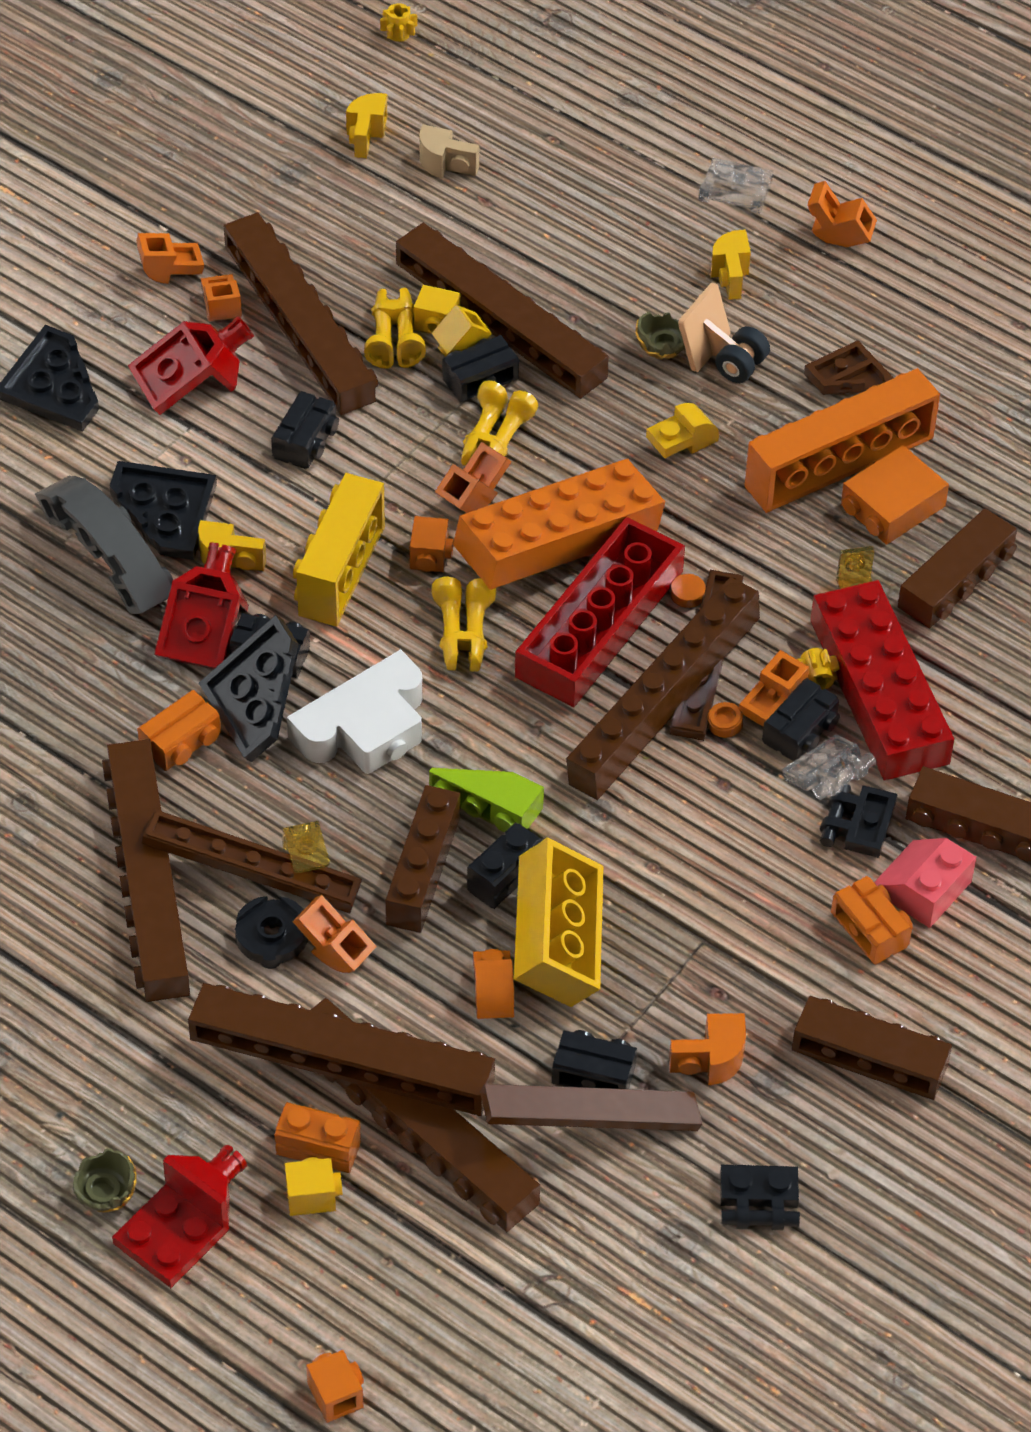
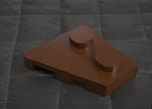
(846, 371)

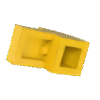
(366, 119)
(731, 261)
(686, 429)
(249, 550)

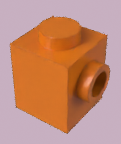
(430, 544)
(335, 1385)

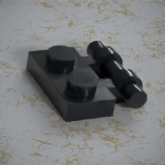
(869, 823)
(759, 1187)

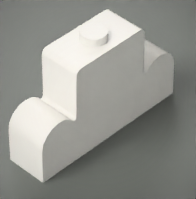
(364, 716)

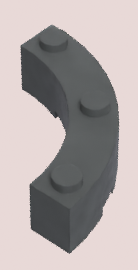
(111, 535)

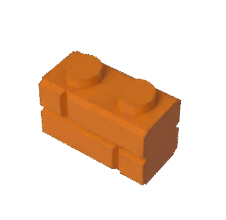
(181, 730)
(872, 919)
(319, 1134)

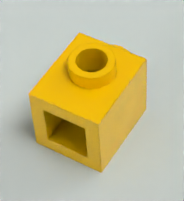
(432, 307)
(460, 330)
(312, 1186)

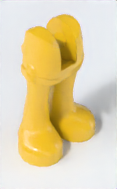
(379, 347)
(493, 401)
(478, 597)

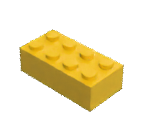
(339, 549)
(559, 922)

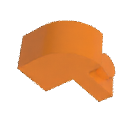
(837, 222)
(475, 484)
(717, 1054)

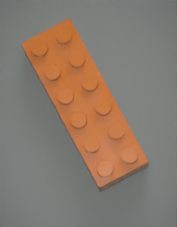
(840, 439)
(555, 523)

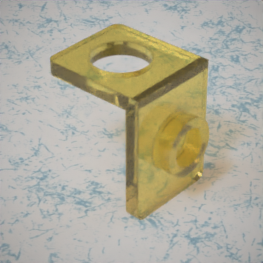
(855, 566)
(305, 846)

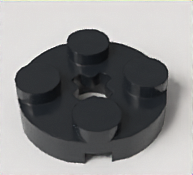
(265, 948)

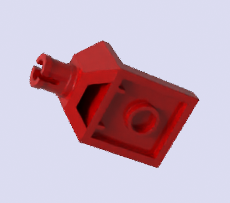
(187, 359)
(202, 612)
(182, 1216)

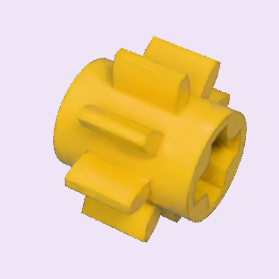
(398, 22)
(821, 666)

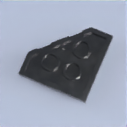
(52, 381)
(165, 504)
(253, 687)

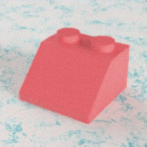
(928, 878)

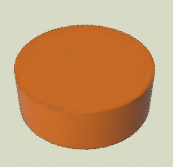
(687, 590)
(725, 719)

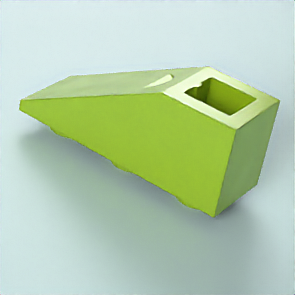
(493, 795)

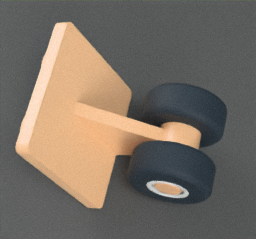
(707, 333)

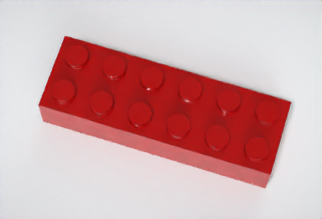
(599, 612)
(882, 680)

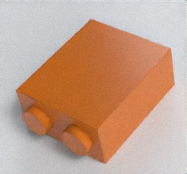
(894, 494)

